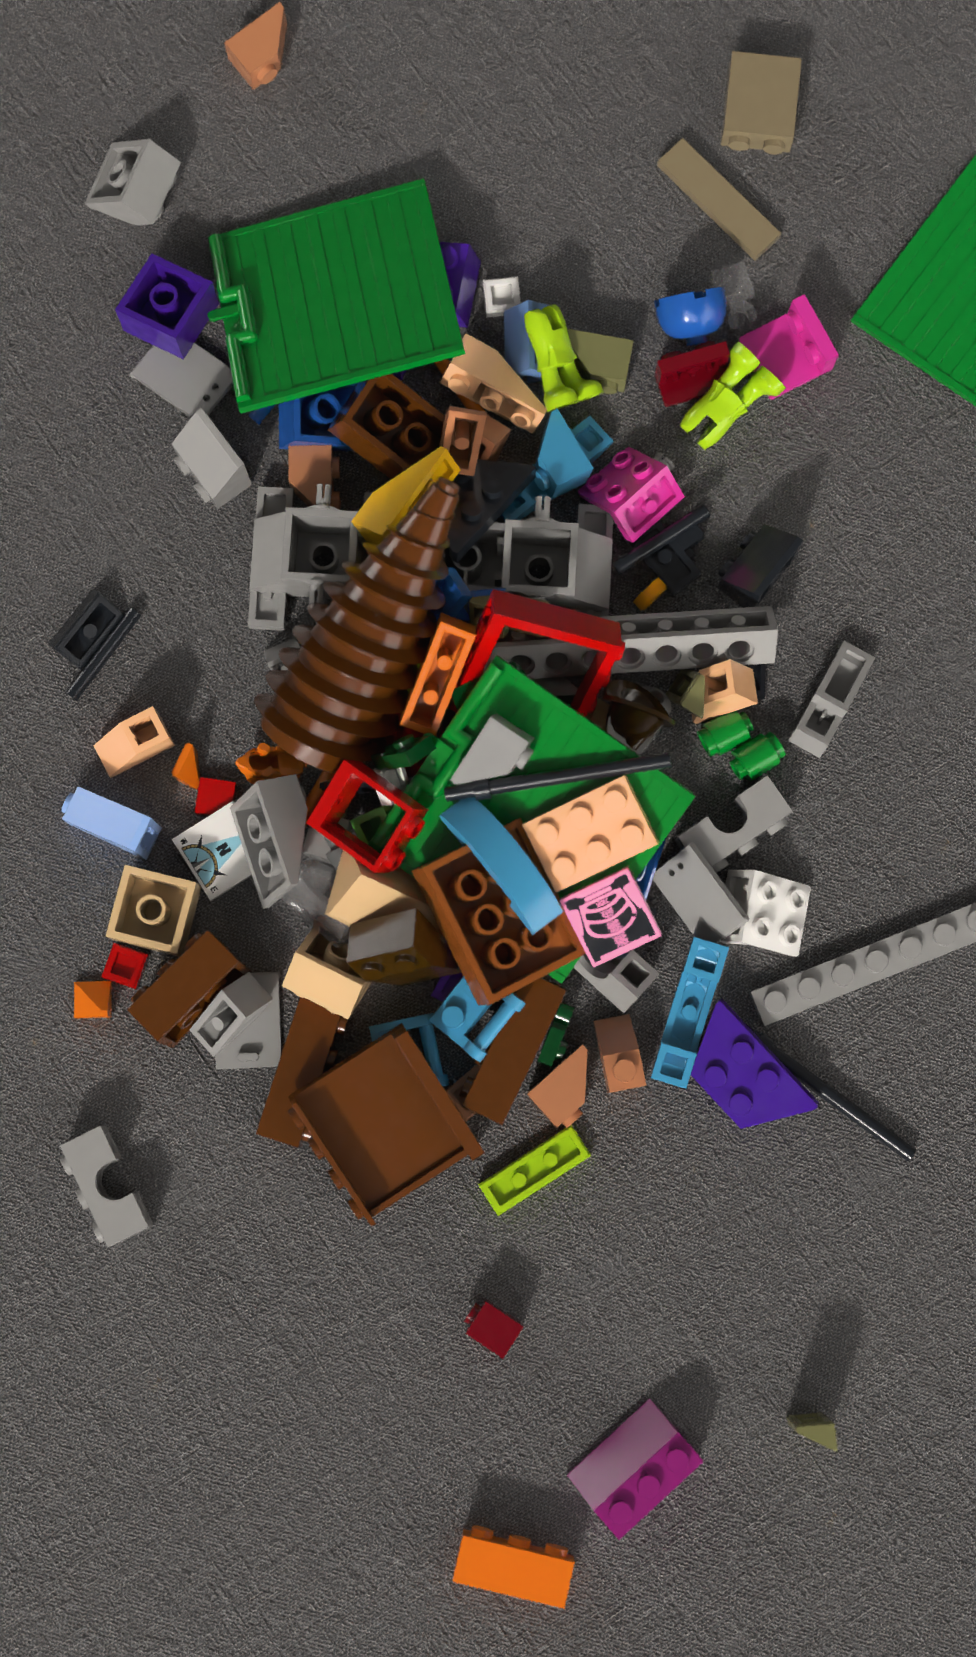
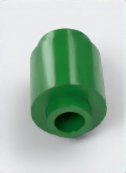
(725, 733)
(757, 756)

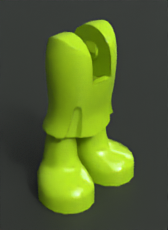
(554, 353)
(725, 405)

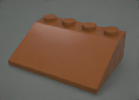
(483, 930)

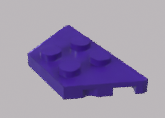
(745, 1074)

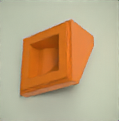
(187, 767)
(93, 999)

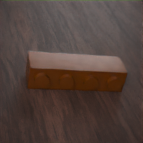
(512, 1053)
(304, 1057)

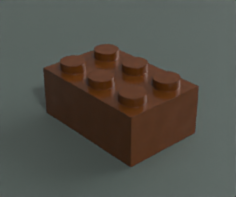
(388, 424)
(186, 988)

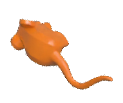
(268, 763)

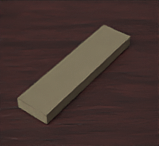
(718, 199)

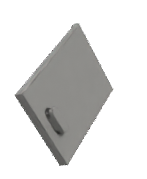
(185, 381)
(699, 896)
(260, 1036)

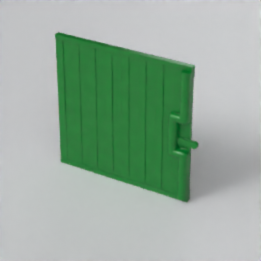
(929, 294)
(334, 296)
(560, 741)

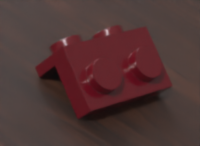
(692, 373)

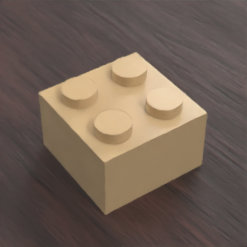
(153, 910)
(324, 976)

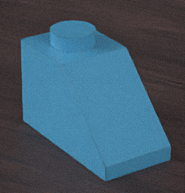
(560, 459)

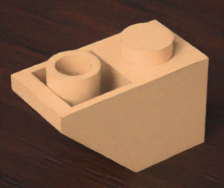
(727, 689)
(133, 742)

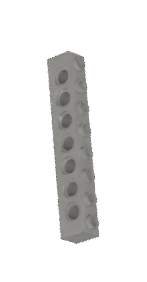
(655, 643)

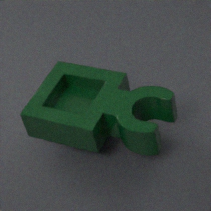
(403, 752)
(554, 1046)

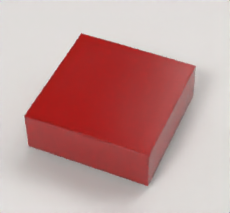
(214, 795)
(125, 966)

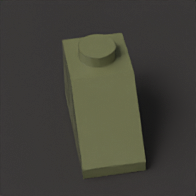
(602, 358)

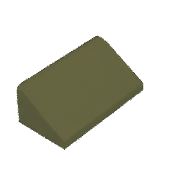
(688, 691)
(814, 1427)

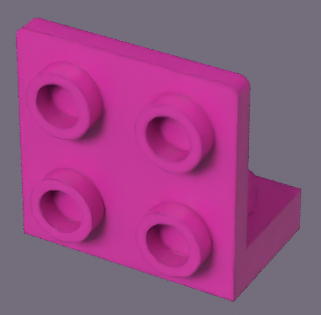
(793, 346)
(633, 491)

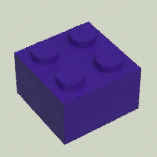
(167, 306)

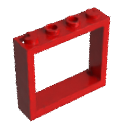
(552, 622)

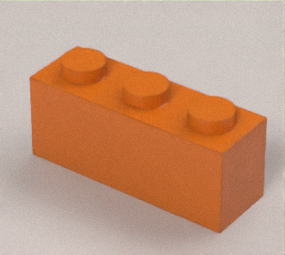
(438, 674)
(514, 1566)

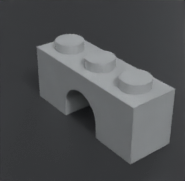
(762, 811)
(620, 978)
(87, 1160)

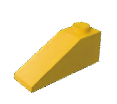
(393, 499)

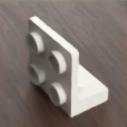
(774, 910)

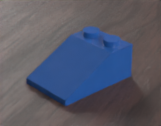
(308, 419)

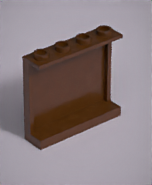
(382, 1123)

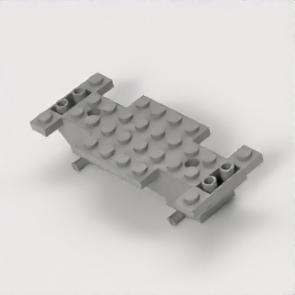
(291, 539)

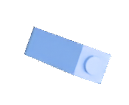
(111, 822)

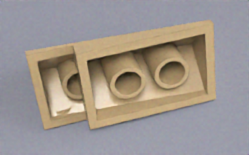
(366, 895)

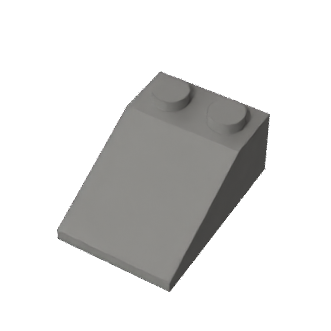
(272, 831)

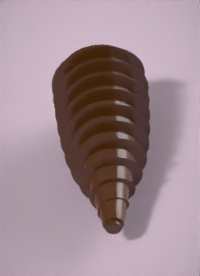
(365, 644)

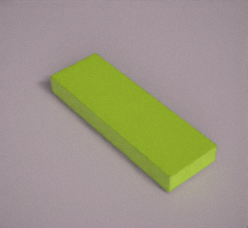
(534, 1170)

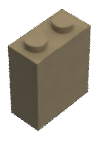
(761, 102)

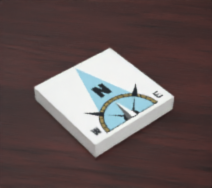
(214, 853)

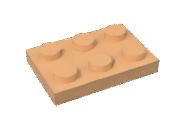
(590, 833)

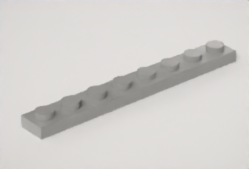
(865, 965)

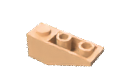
(493, 384)

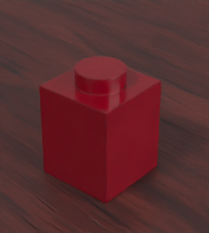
(492, 1327)

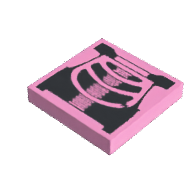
(610, 916)

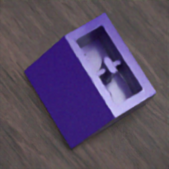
(462, 272)

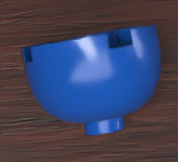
(692, 314)

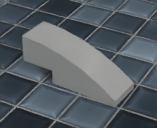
(831, 699)

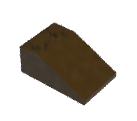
(399, 949)

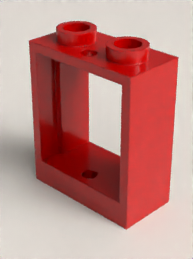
(337, 799)

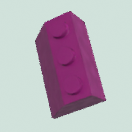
(634, 1468)

